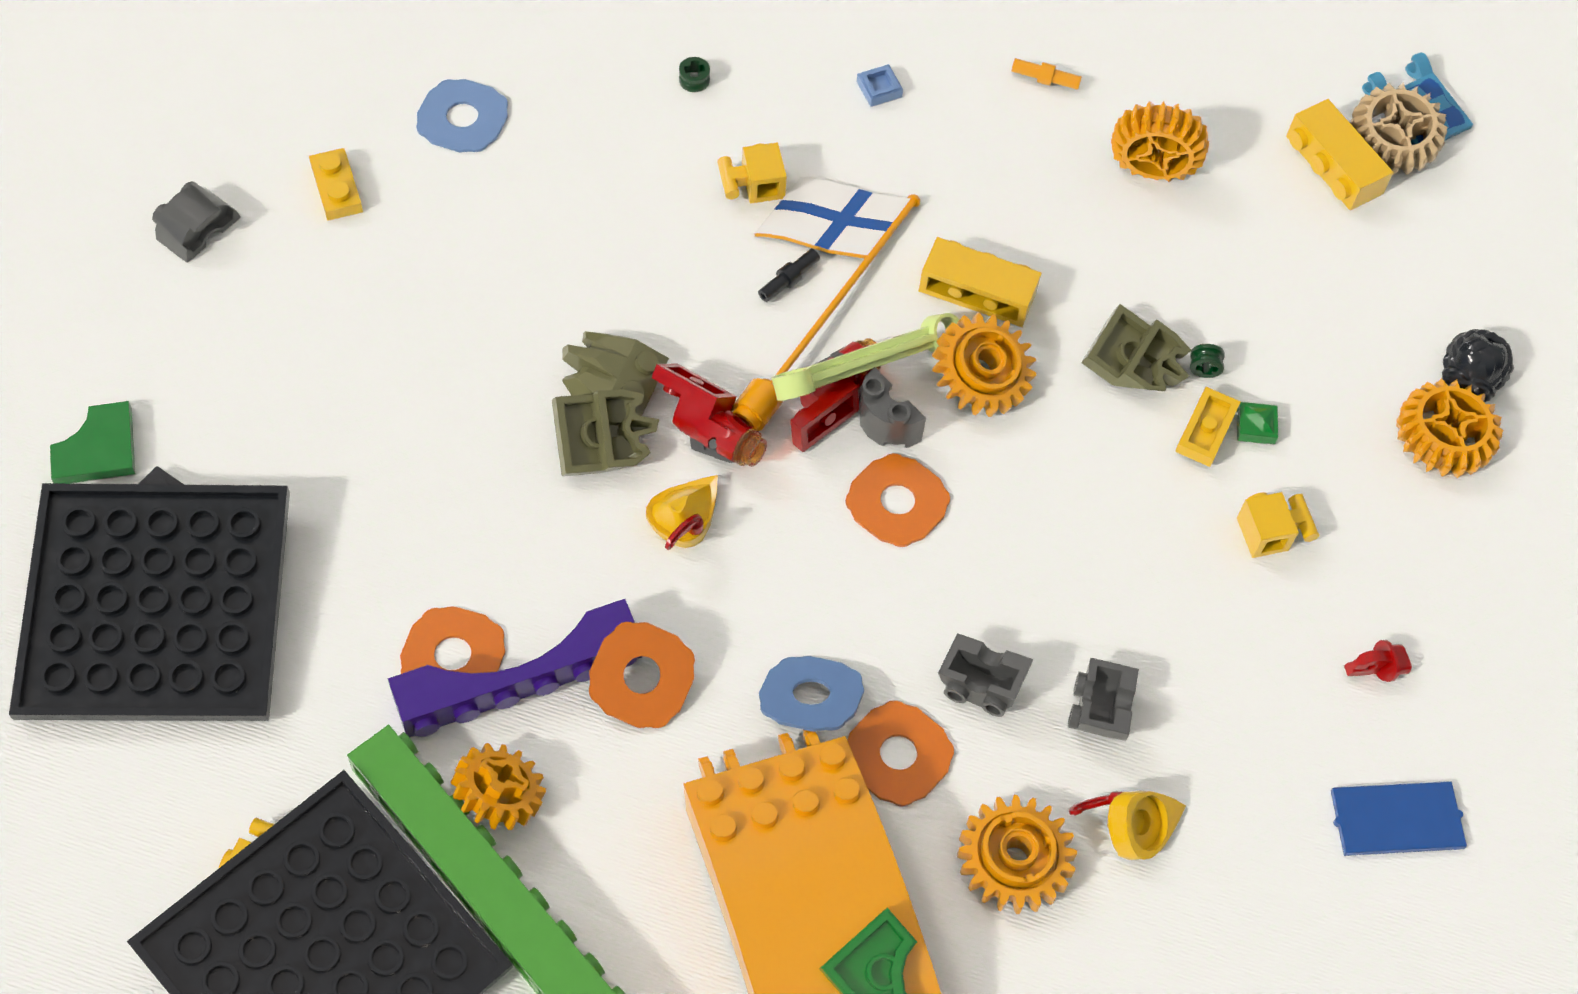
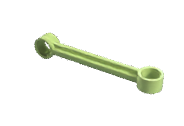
(807, 379)

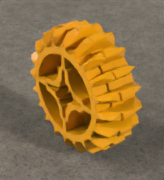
(1160, 141)
(1442, 437)

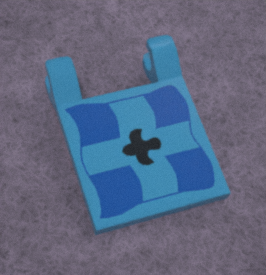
(1427, 83)

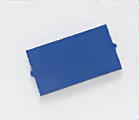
(1398, 818)

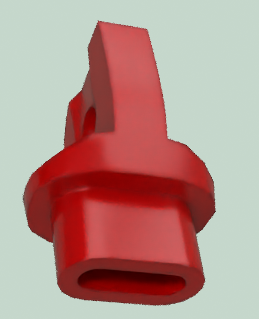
(1384, 660)

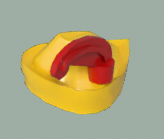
(683, 512)
(1137, 821)

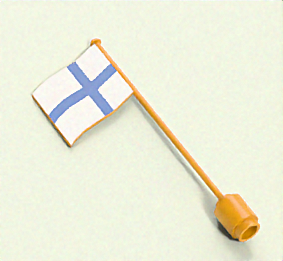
(833, 221)

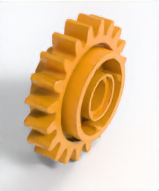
(959, 359)
(1010, 878)

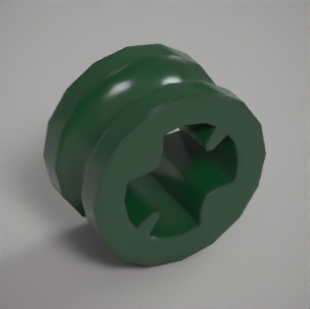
(698, 65)
(1207, 360)

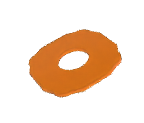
(892, 528)
(439, 624)
(607, 674)
(929, 739)

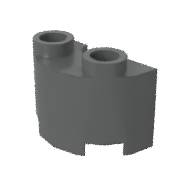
(190, 219)
(885, 418)
(982, 675)
(1105, 699)

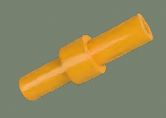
(1046, 73)

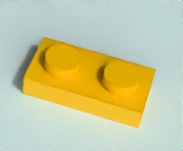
(335, 184)
(1207, 426)

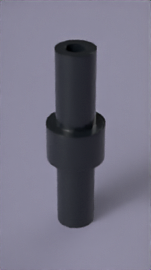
(789, 275)

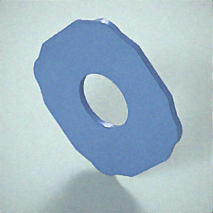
(473, 138)
(832, 714)

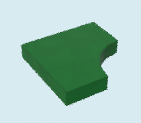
(98, 449)
(872, 959)

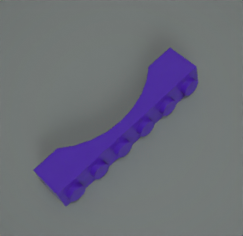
(438, 697)

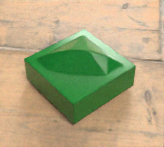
(1257, 423)

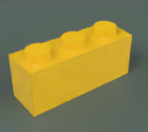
(1339, 154)
(979, 281)

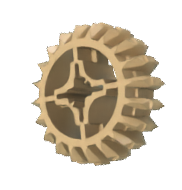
(1405, 118)

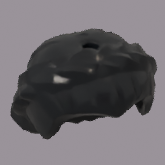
(1478, 360)

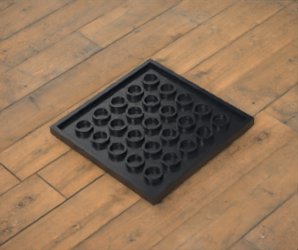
(152, 603)
(322, 909)

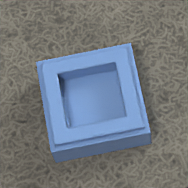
(879, 85)

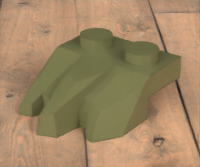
(1137, 353)
(612, 364)
(600, 431)

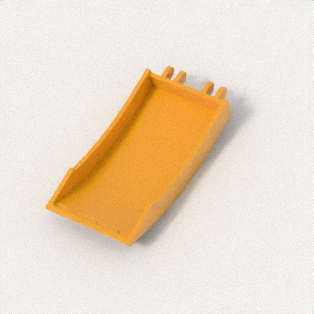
(799, 864)

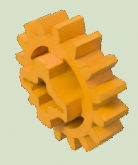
(498, 786)

